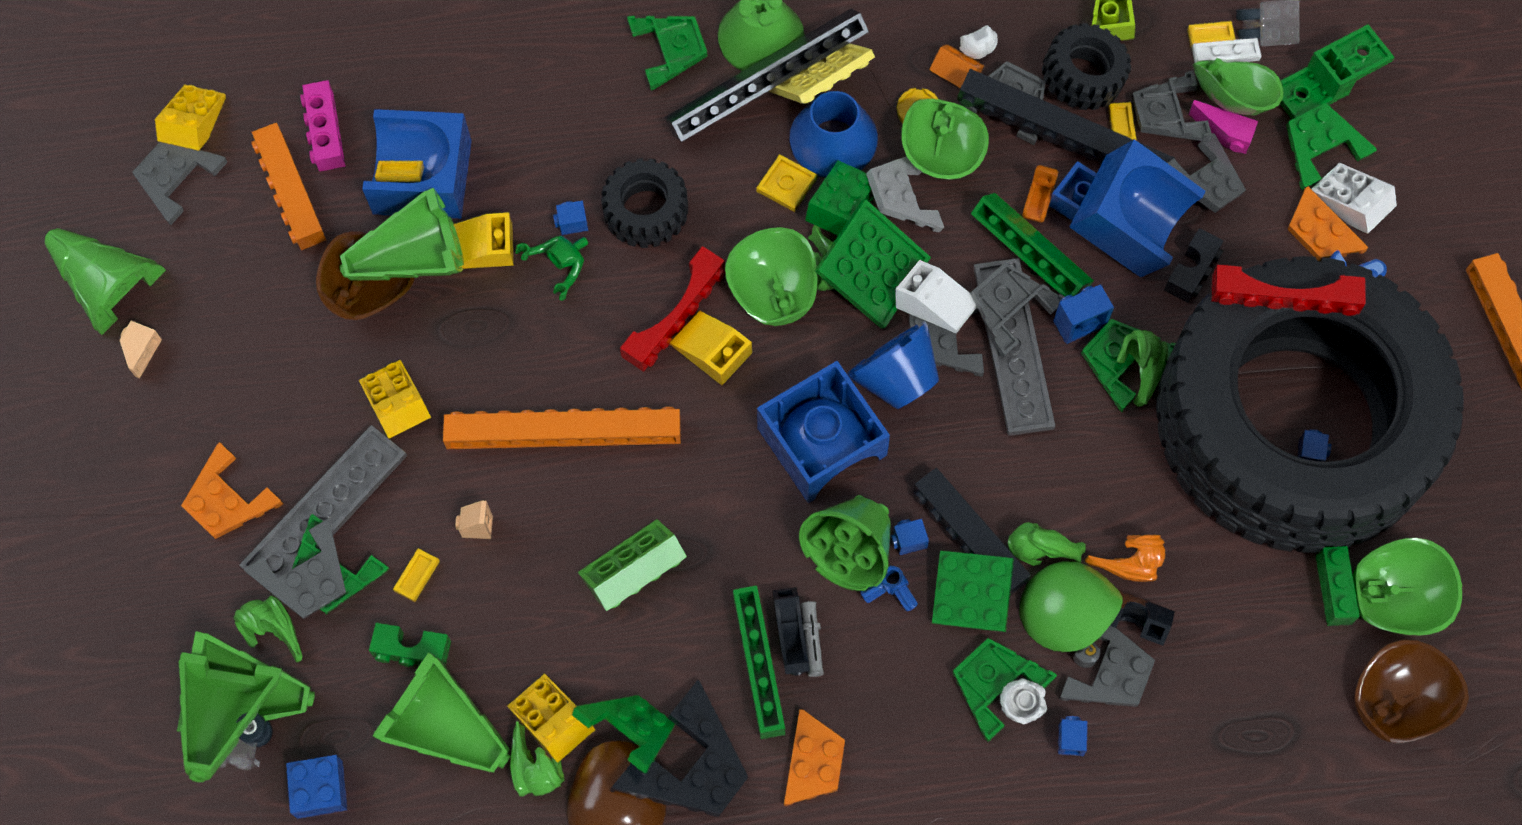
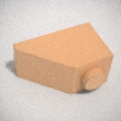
(138, 346)
(475, 521)

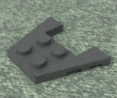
(1021, 80)
(1160, 110)
(166, 169)
(1216, 178)
(1003, 296)
(945, 348)
(309, 584)
(1119, 677)

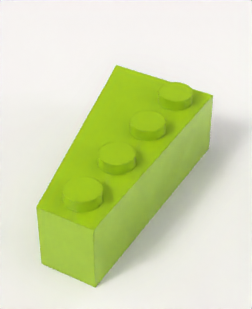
(1116, 17)

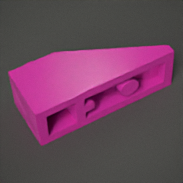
(1230, 128)

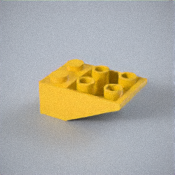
(189, 117)
(486, 240)
(713, 346)
(394, 398)
(549, 718)

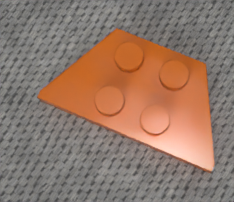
(1322, 229)
(814, 760)

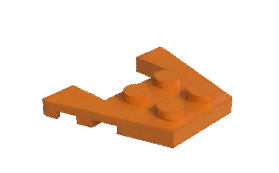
(217, 504)

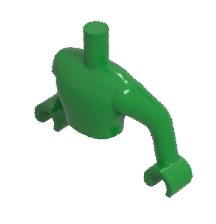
(561, 254)

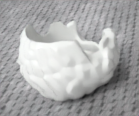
(979, 43)
(1023, 701)

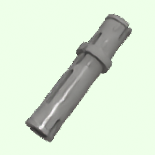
(812, 641)

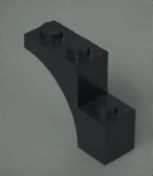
(790, 631)

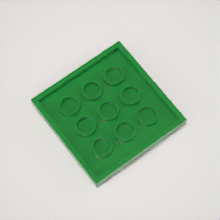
(870, 262)

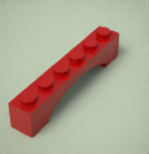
(1234, 286)
(643, 347)

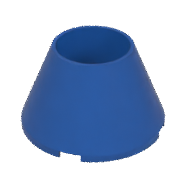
(821, 149)
(899, 368)

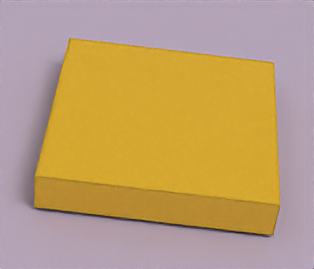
(786, 183)

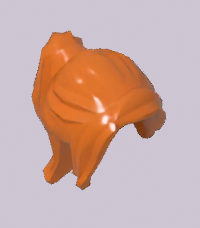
(1140, 566)

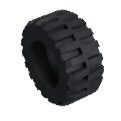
(1092, 45)
(638, 178)

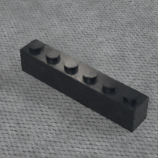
(964, 523)

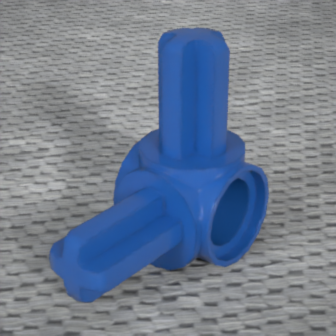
(899, 589)

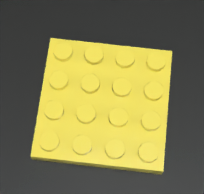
(824, 73)

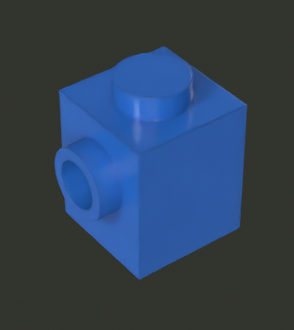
(571, 217)
(1314, 446)
(909, 536)
(1072, 736)

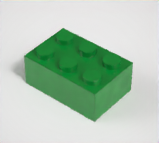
(838, 197)

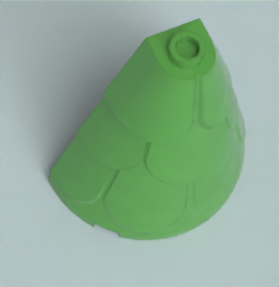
(408, 244)
(98, 273)
(287, 699)
(211, 707)
(443, 721)

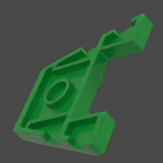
(679, 43)
(1318, 133)
(1102, 356)
(353, 583)
(985, 675)
(634, 719)

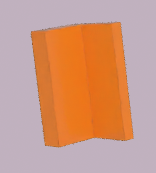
(953, 65)

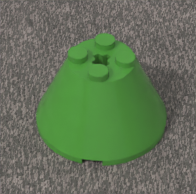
(757, 30)
(849, 543)

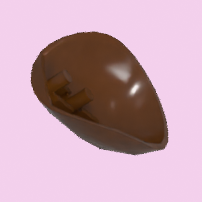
(354, 297)
(1410, 692)
(590, 794)

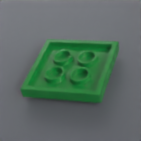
(973, 591)

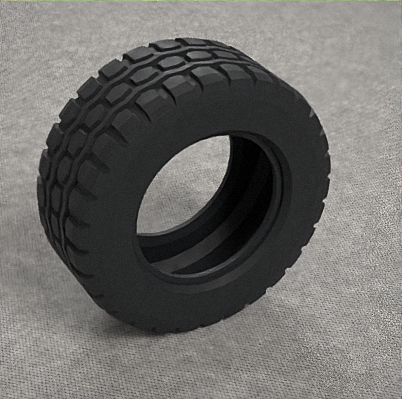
(1291, 500)

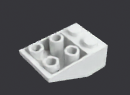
(1356, 197)
(934, 297)

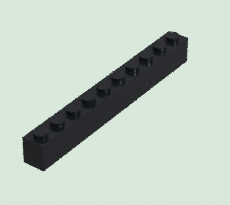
(766, 74)
(1042, 118)

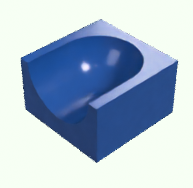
(429, 137)
(1135, 207)
(821, 429)

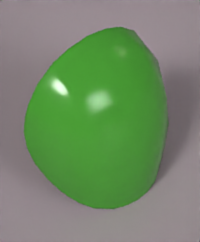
(1239, 86)
(944, 138)
(773, 275)
(1408, 587)
(1068, 606)

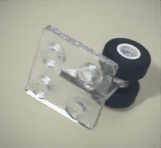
(1277, 23)
(255, 735)

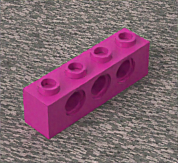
(332, 154)

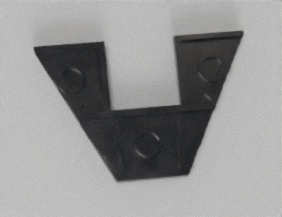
(710, 781)

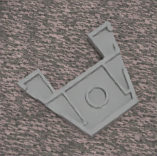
(895, 195)

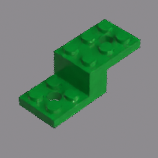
(1334, 71)

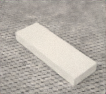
(1228, 51)

